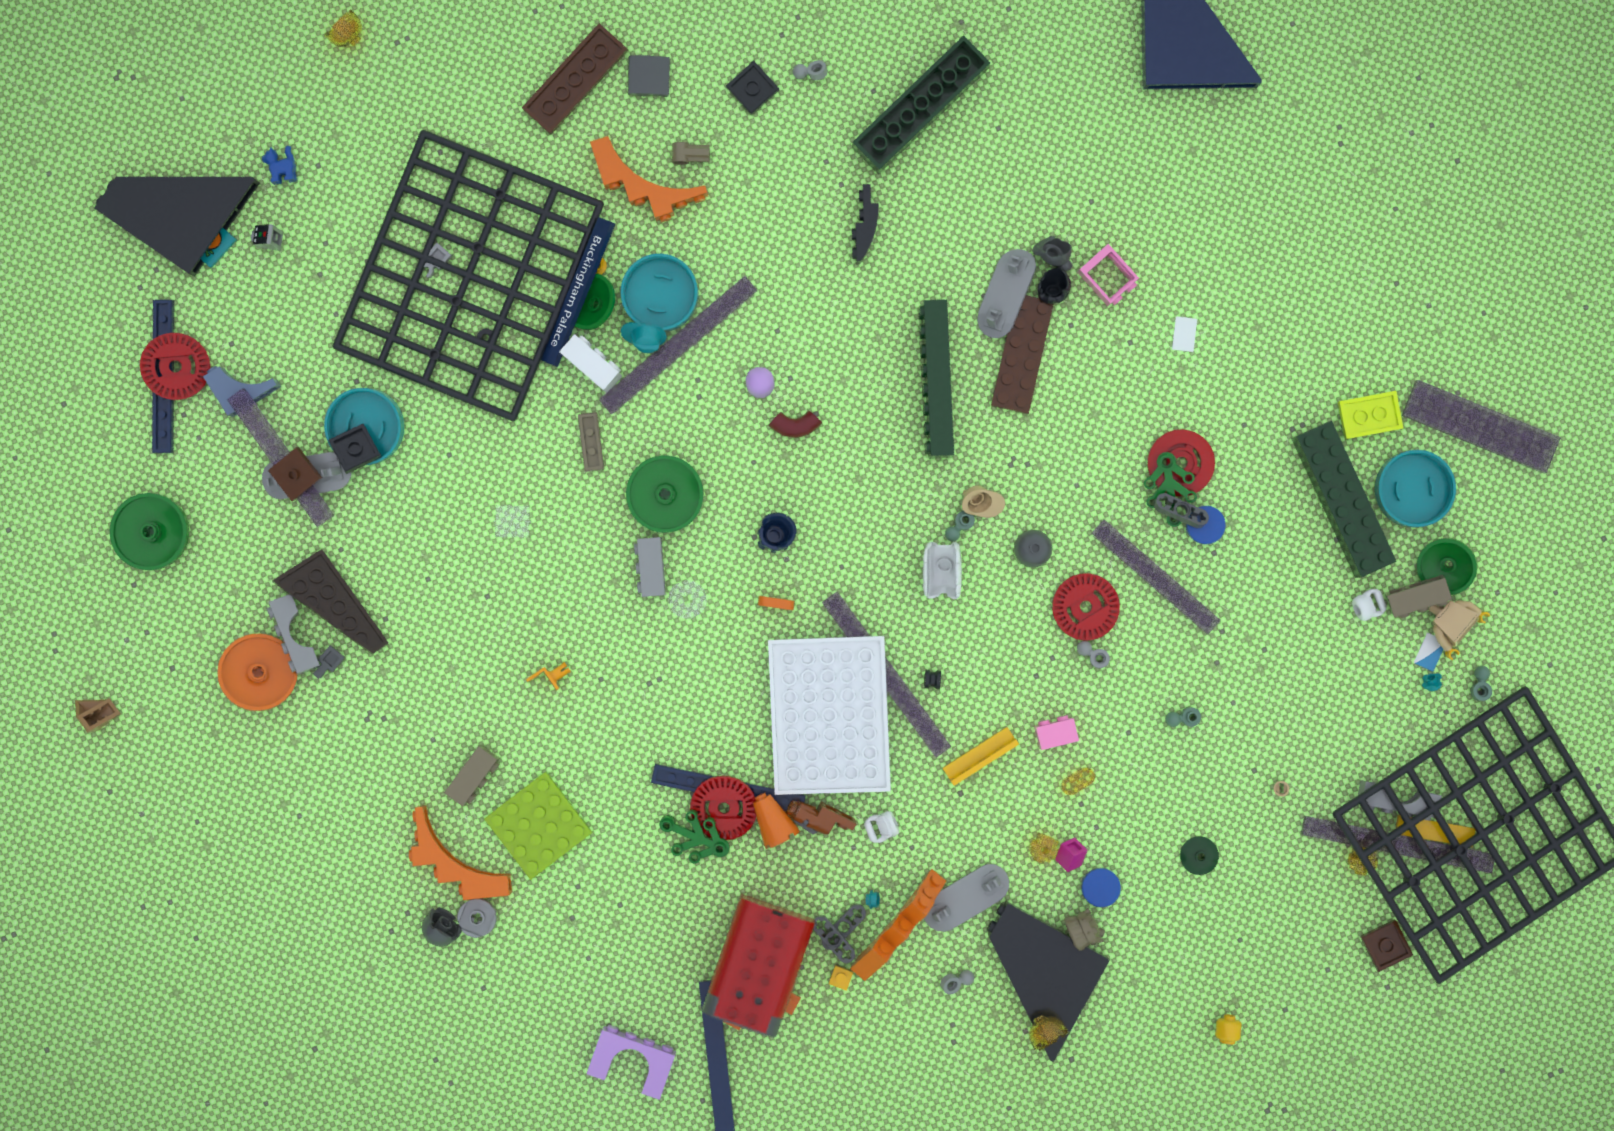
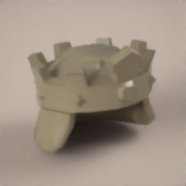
(1084, 930)

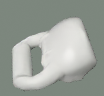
(1364, 606)
(886, 824)

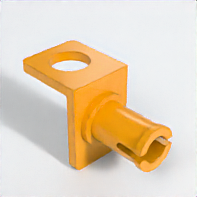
(553, 676)

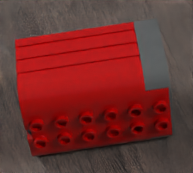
(758, 966)

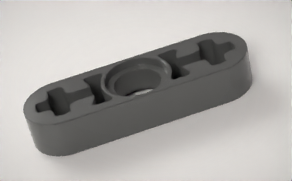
(1169, 500)
(856, 919)
(847, 946)

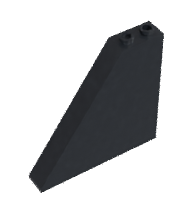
(176, 213)
(1045, 967)

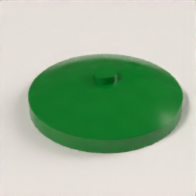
(664, 493)
(149, 531)

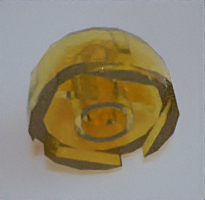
(345, 30)
(1046, 1031)

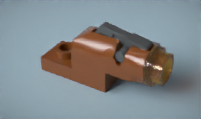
(819, 819)

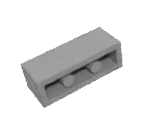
(650, 567)

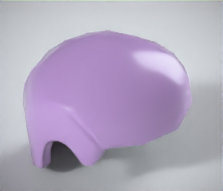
(760, 382)

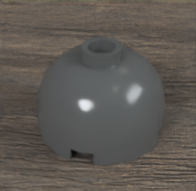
(1033, 548)
(440, 927)

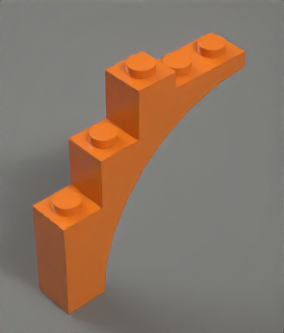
(639, 190)
(429, 850)
(900, 927)

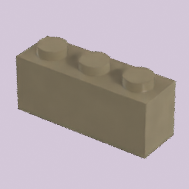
(1419, 596)
(472, 776)

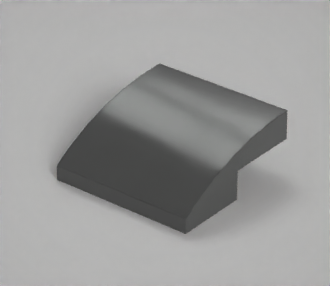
(648, 75)

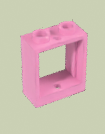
(1121, 265)

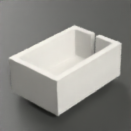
(591, 362)

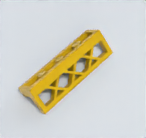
(980, 756)

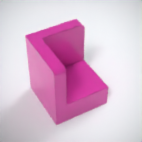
(1071, 854)

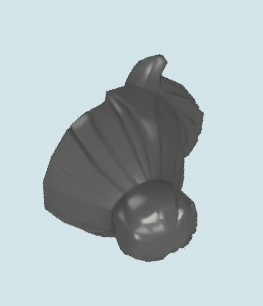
(1054, 252)

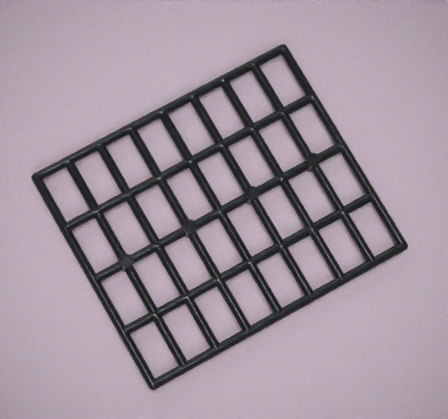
(457, 300)
(1482, 834)

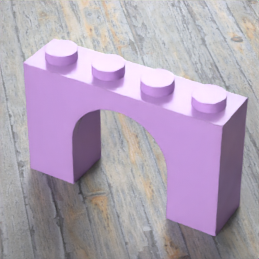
(658, 1057)

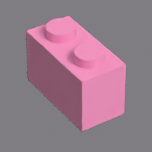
(1056, 733)

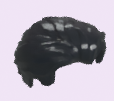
(1054, 286)

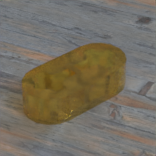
(1080, 784)

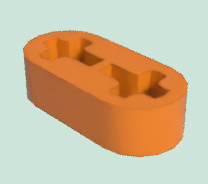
(776, 603)

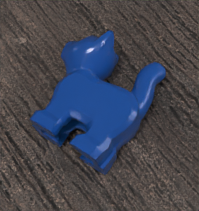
(282, 167)

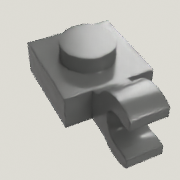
(329, 660)

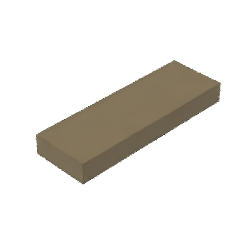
(591, 442)

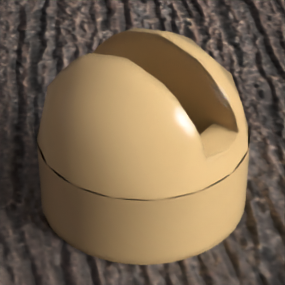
(1277, 788)

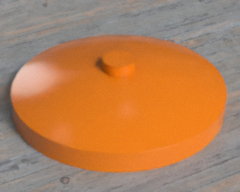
(256, 673)

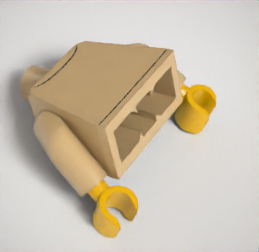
(1454, 623)

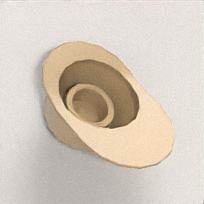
(982, 502)

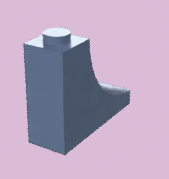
(225, 386)

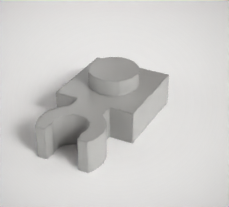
(440, 253)

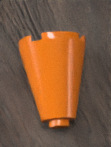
(773, 821)

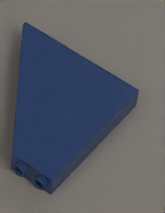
(1190, 49)

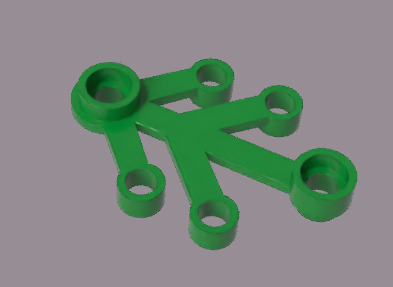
(1169, 483)
(697, 837)

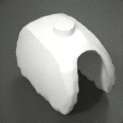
(942, 570)

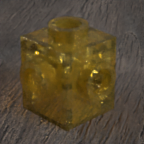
(1043, 841)
(1356, 864)

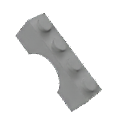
(302, 658)
(1381, 800)

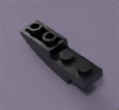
(865, 231)

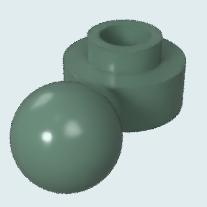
(953, 533)
(1481, 673)
(1173, 718)

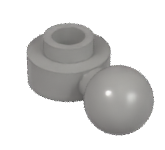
(816, 70)
(1085, 648)
(951, 983)

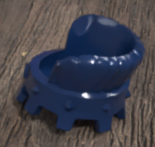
(776, 532)

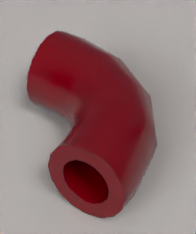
(795, 427)

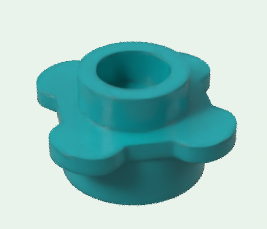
(1432, 681)

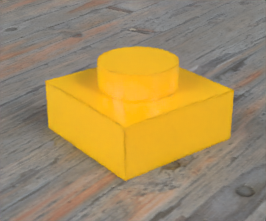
(840, 977)

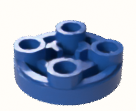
(1211, 531)
(1100, 887)

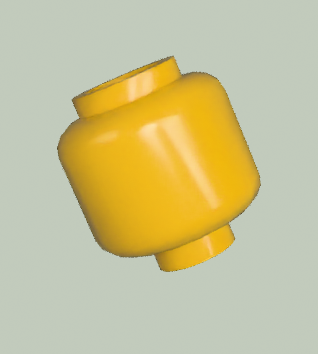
(1228, 1029)

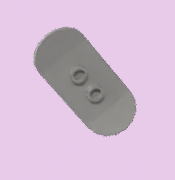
(1006, 293)
(327, 466)
(968, 897)

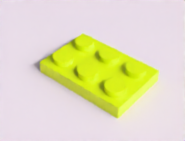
(1370, 415)

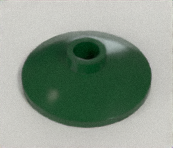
(1191, 850)

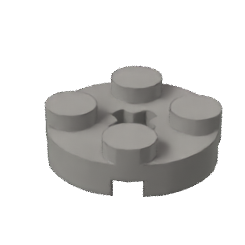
(467, 923)

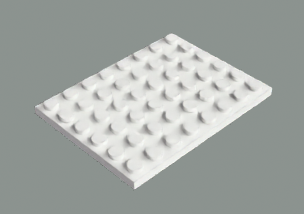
(829, 715)

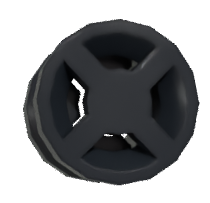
(932, 679)

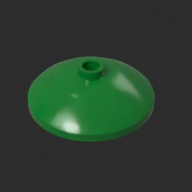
(597, 305)
(1433, 558)

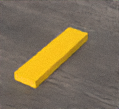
(1431, 831)

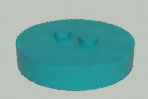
(659, 291)
(374, 410)
(1415, 488)

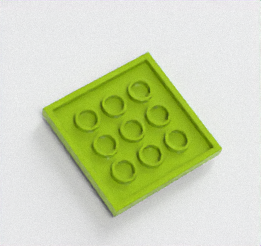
(538, 825)

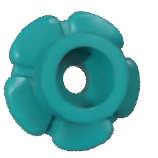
(873, 899)

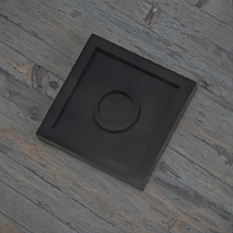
(752, 88)
(354, 448)

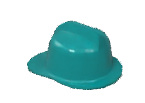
(644, 337)

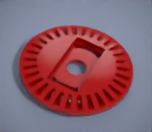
(171, 348)
(1181, 444)
(1095, 622)
(725, 790)

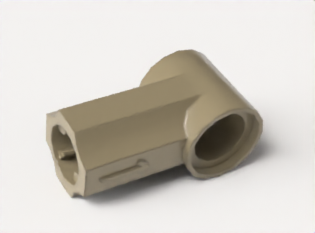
(684, 153)

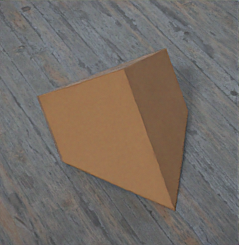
(95, 713)

